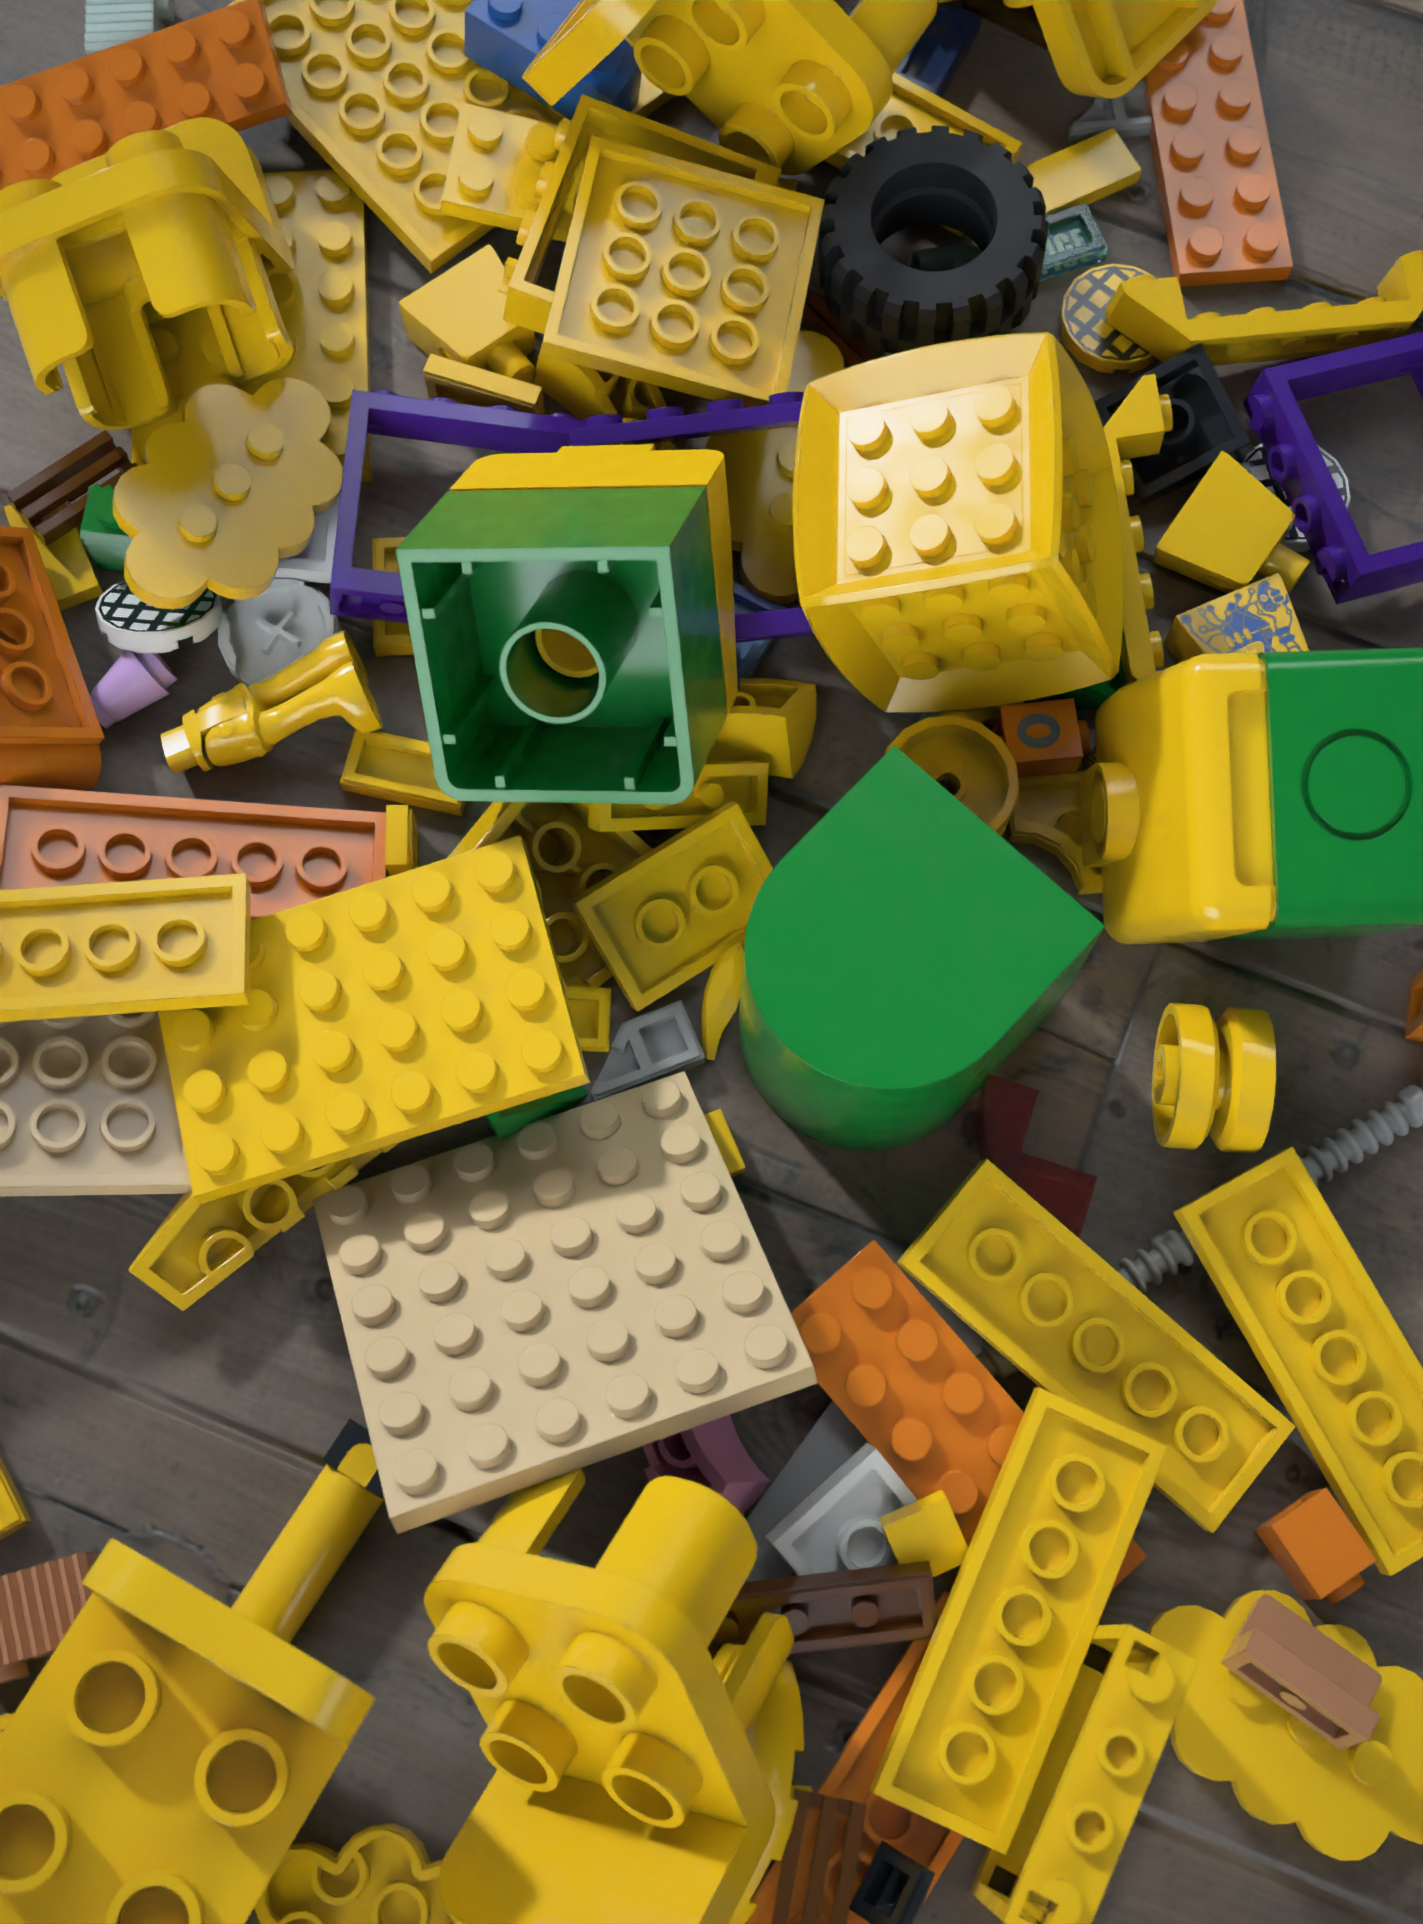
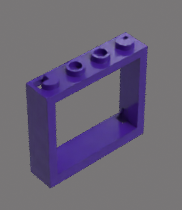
(722, 418)
(439, 420)
(1305, 476)

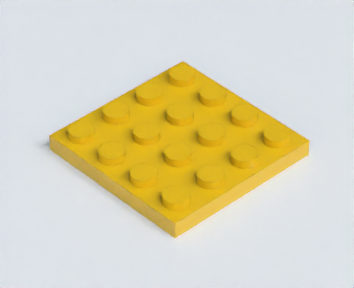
(683, 276)

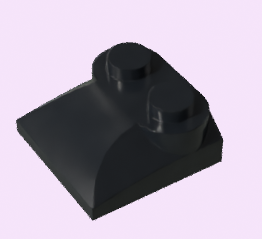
(1200, 430)

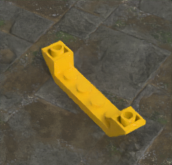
(1155, 318)
(1132, 433)

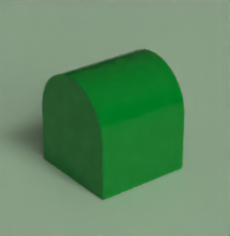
(899, 963)

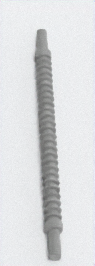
(1319, 1163)

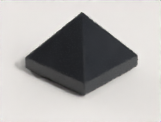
(892, 1888)

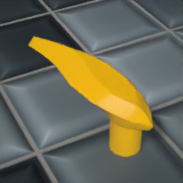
(721, 997)

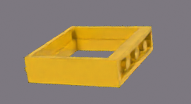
(531, 304)
(1090, 1782)

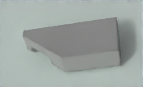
(1123, 113)
(649, 1050)

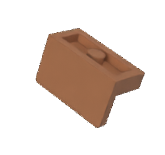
(1305, 1673)

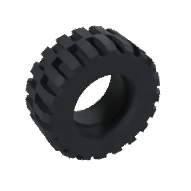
(938, 182)

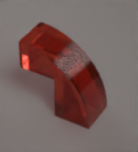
(1001, 1128)

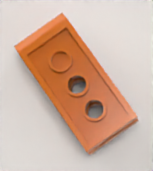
(45, 707)

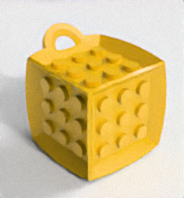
(959, 525)

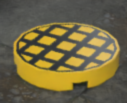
(1085, 323)

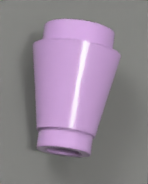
(130, 686)

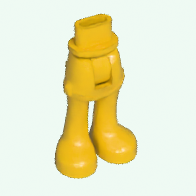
(249, 722)

